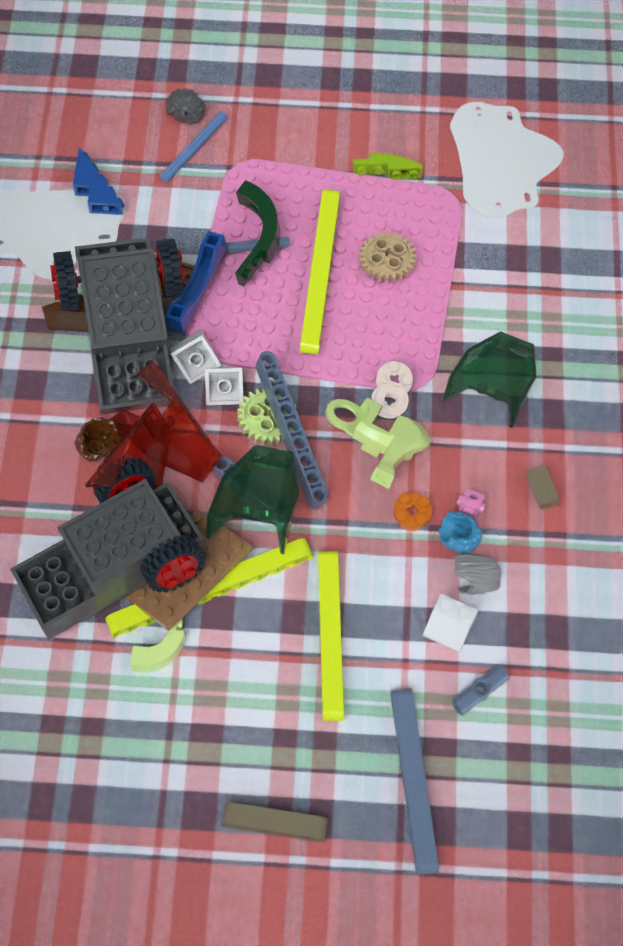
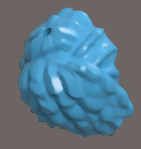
(460, 532)

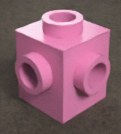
(471, 503)

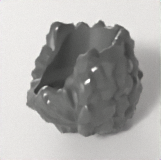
(185, 101)

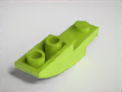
(392, 165)

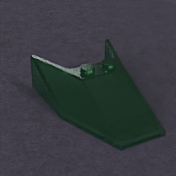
(498, 368)
(257, 489)

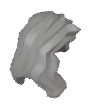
(480, 571)

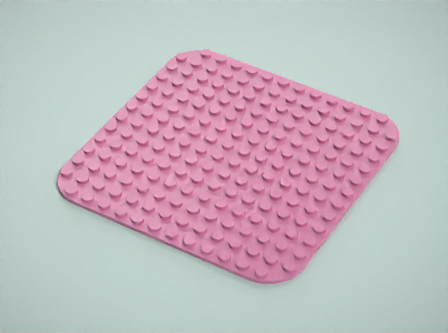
(363, 318)

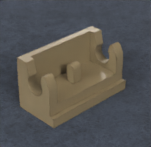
(543, 487)

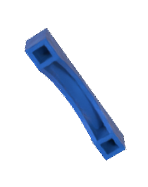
(183, 308)

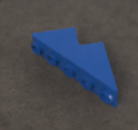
(90, 183)

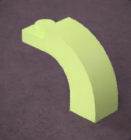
(161, 655)

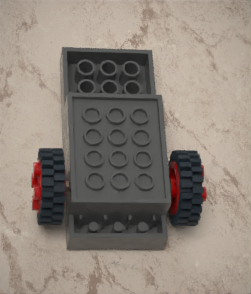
(122, 313)
(112, 551)

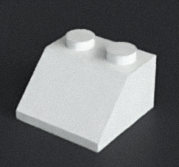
(194, 356)
(450, 623)

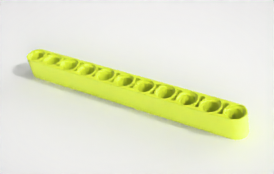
(320, 272)
(244, 572)

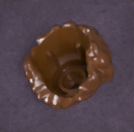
(97, 438)

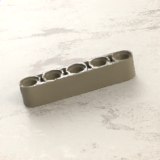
(274, 822)

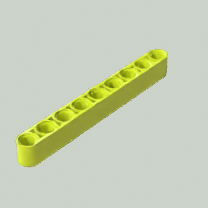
(330, 637)

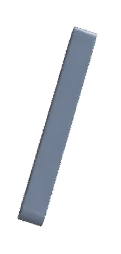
(291, 437)
(414, 782)

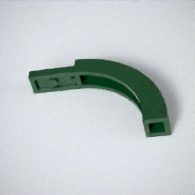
(266, 247)

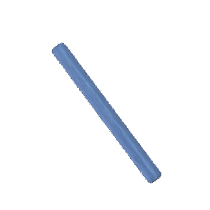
(191, 149)

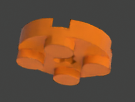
(419, 503)

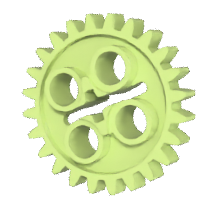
(254, 424)

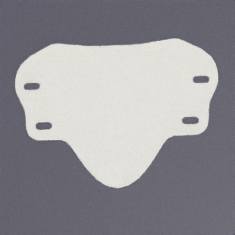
(500, 158)
(48, 223)

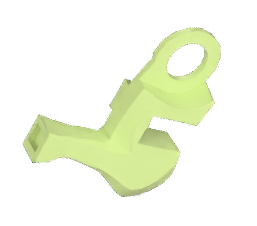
(397, 445)

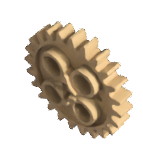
(393, 252)

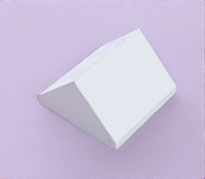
(224, 385)

